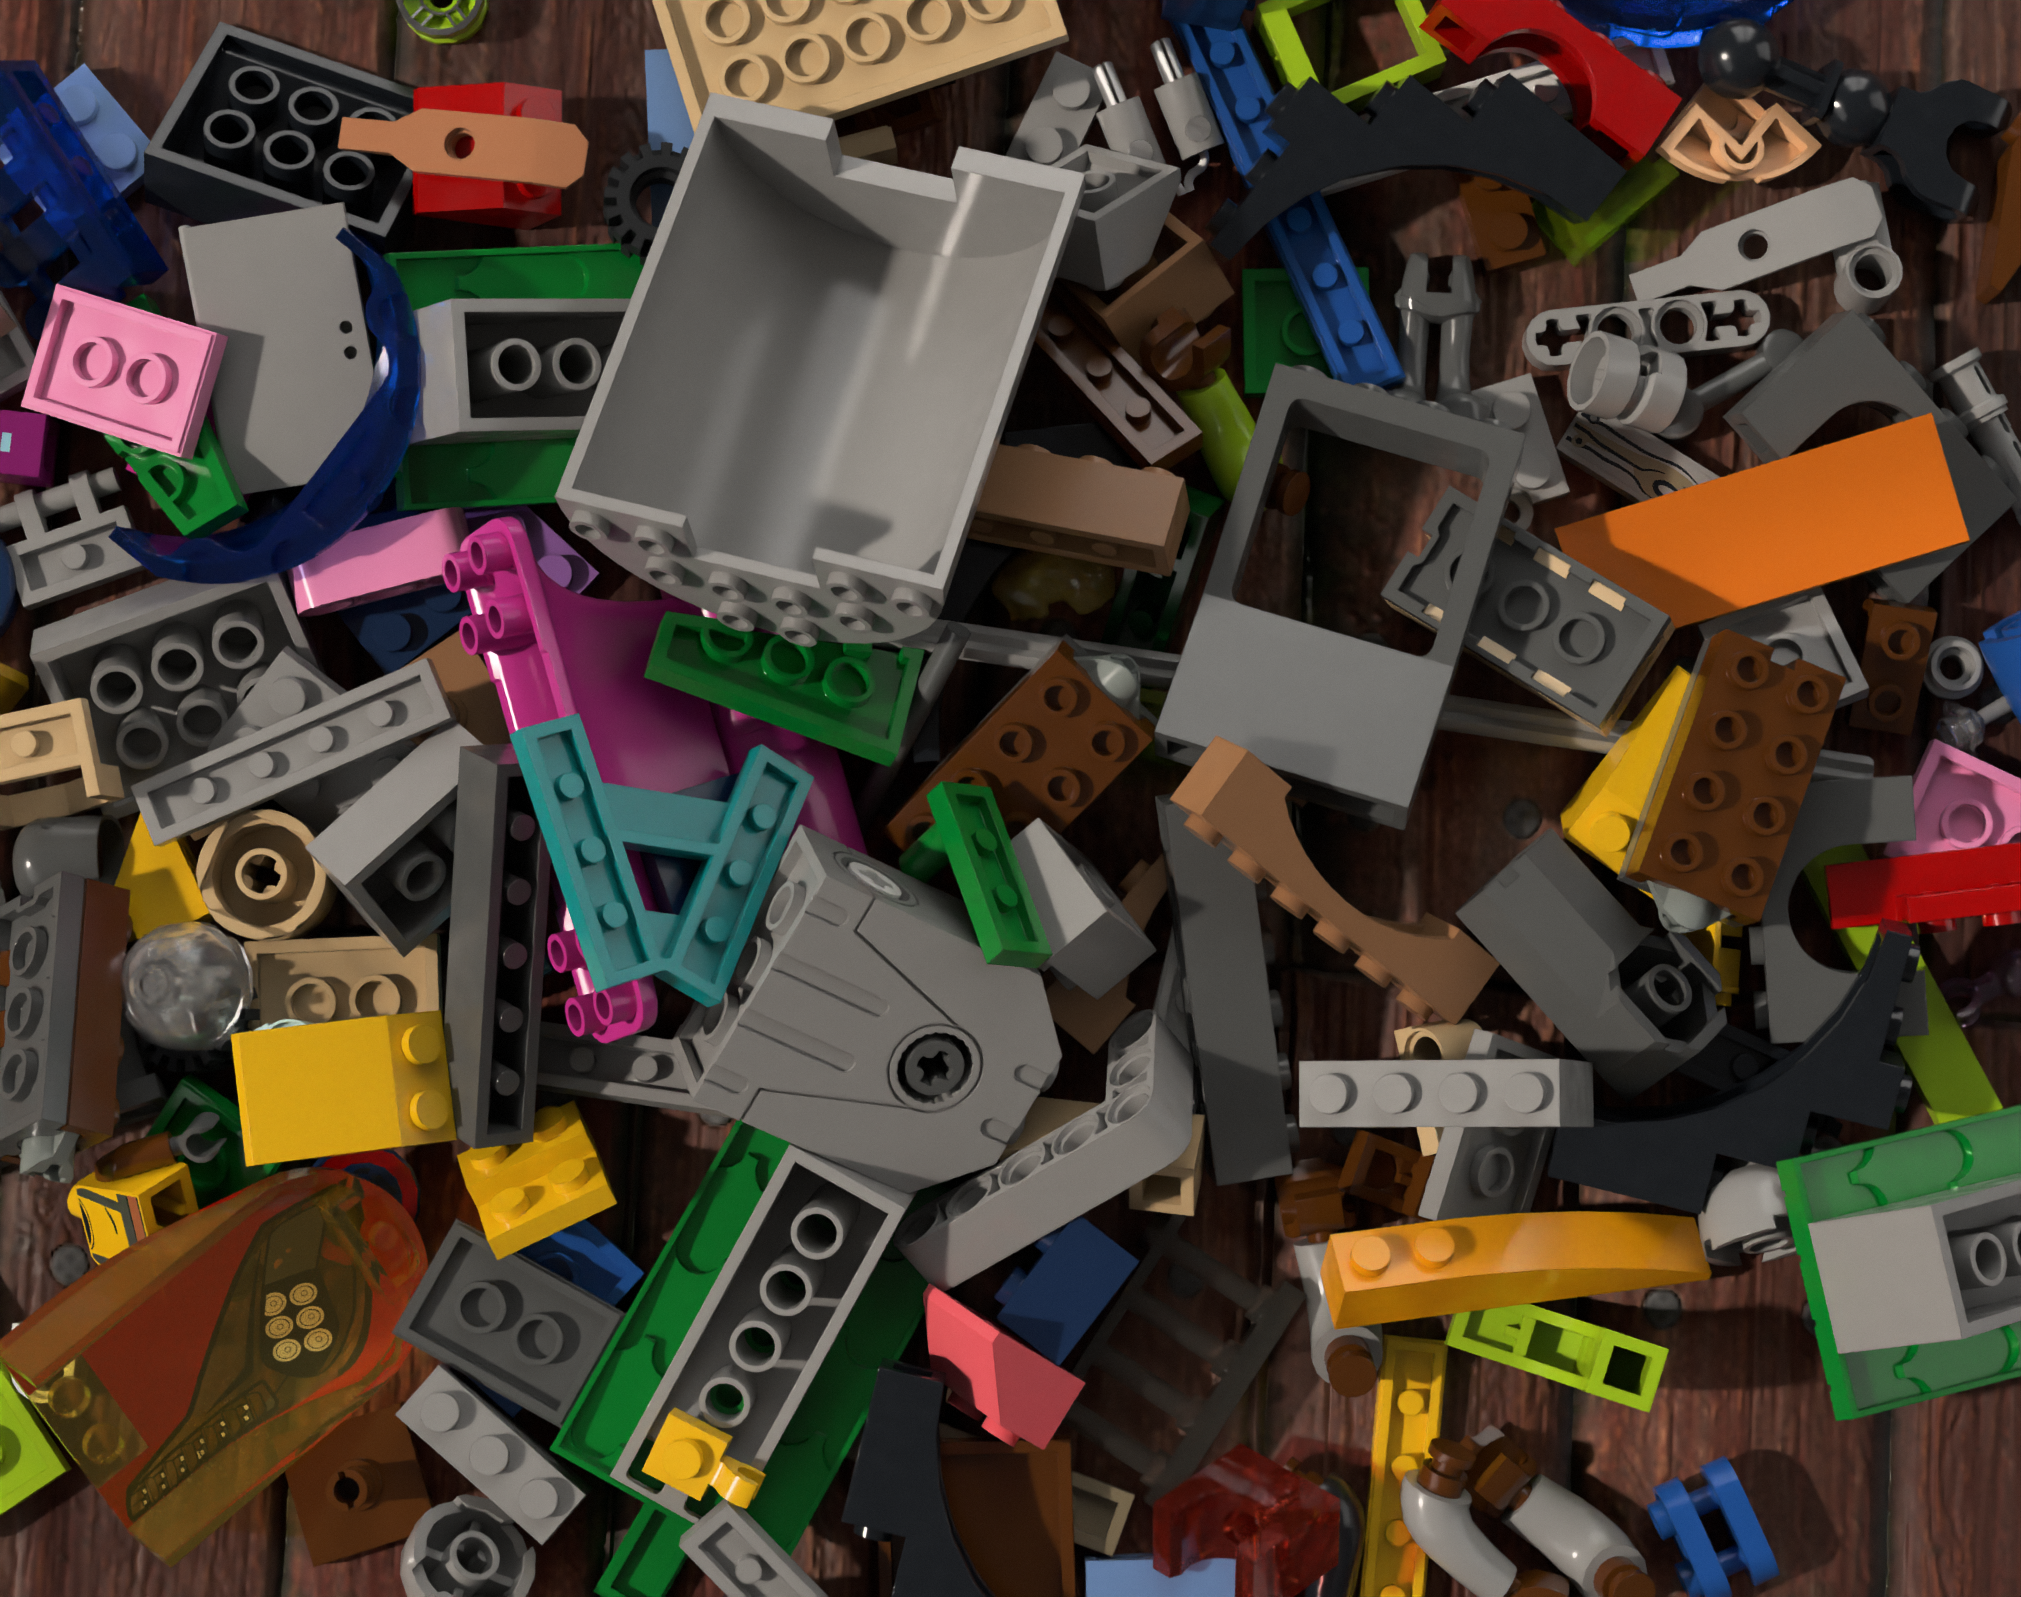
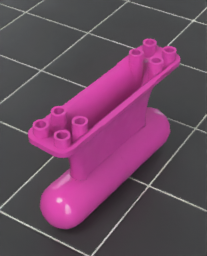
(589, 657)

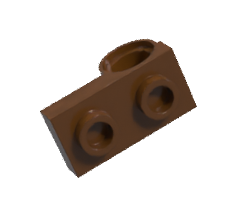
(1893, 657)

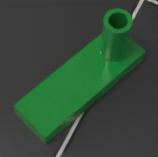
(977, 845)

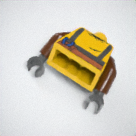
(141, 1187)

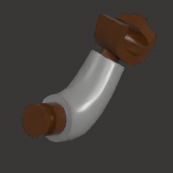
(1315, 1209)
(1553, 1520)
(1440, 1522)

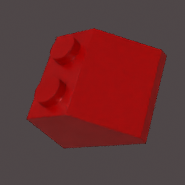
(481, 200)

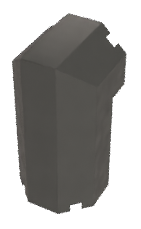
(1609, 986)

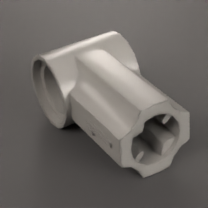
(1871, 254)

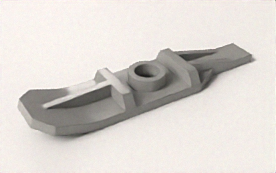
(1794, 233)

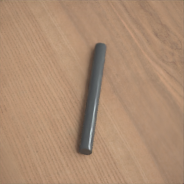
(925, 695)

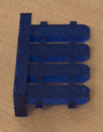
(79, 200)

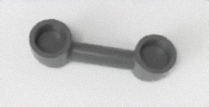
(1768, 355)

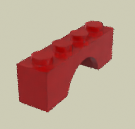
(1609, 94)

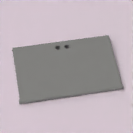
(285, 374)

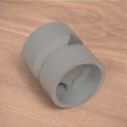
(1626, 382)

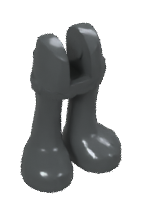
(1455, 315)

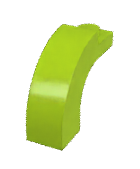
(1563, 1351)

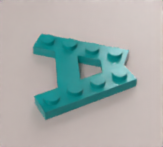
(594, 822)

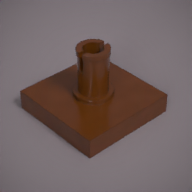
(360, 1486)

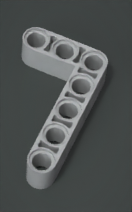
(1069, 1170)

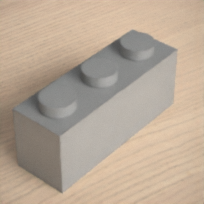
(494, 1452)

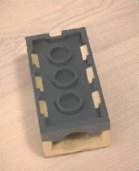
(1537, 616)

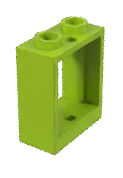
(1293, 65)

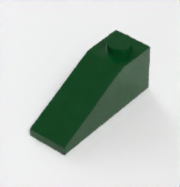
(1152, 604)

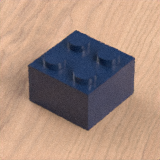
(1063, 1287)

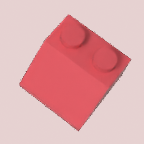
(996, 1373)

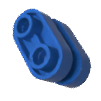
(1678, 1514)

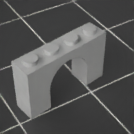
(1446, 1093)

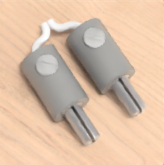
(1182, 105)

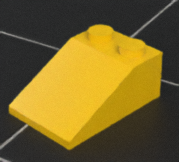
(1611, 800)
(343, 1087)

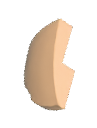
(1735, 140)

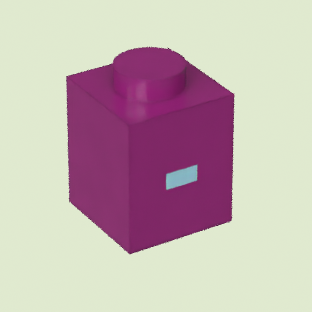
(28, 448)

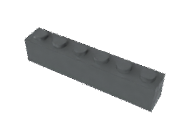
(495, 950)
(1228, 1006)

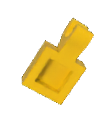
(693, 1457)

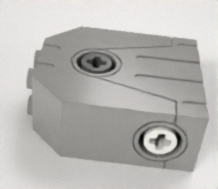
(872, 1024)

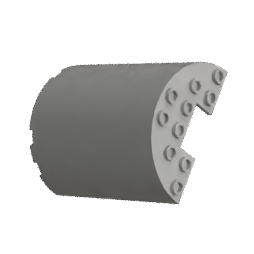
(816, 376)

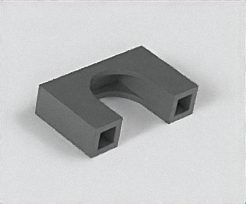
(1851, 366)
(1797, 987)

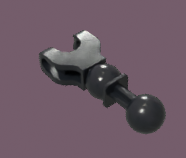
(1854, 109)

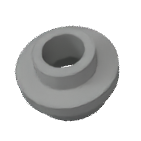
(1970, 665)

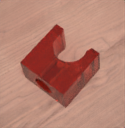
(1250, 1512)

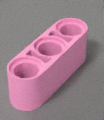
(379, 562)

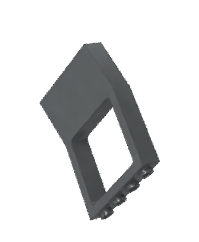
(1314, 705)

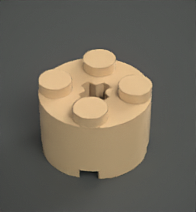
(234, 895)

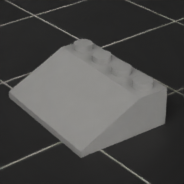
(168, 667)

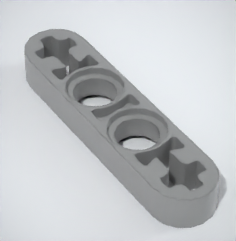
(1644, 323)

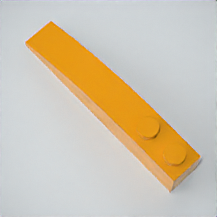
(1503, 1262)

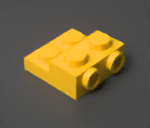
(537, 1185)

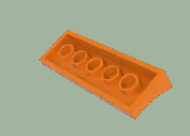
(1779, 525)

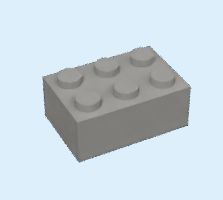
(398, 842)

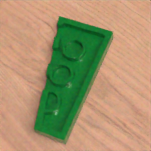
(193, 493)
(825, 691)

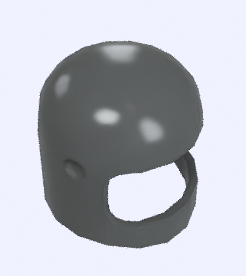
(67, 846)

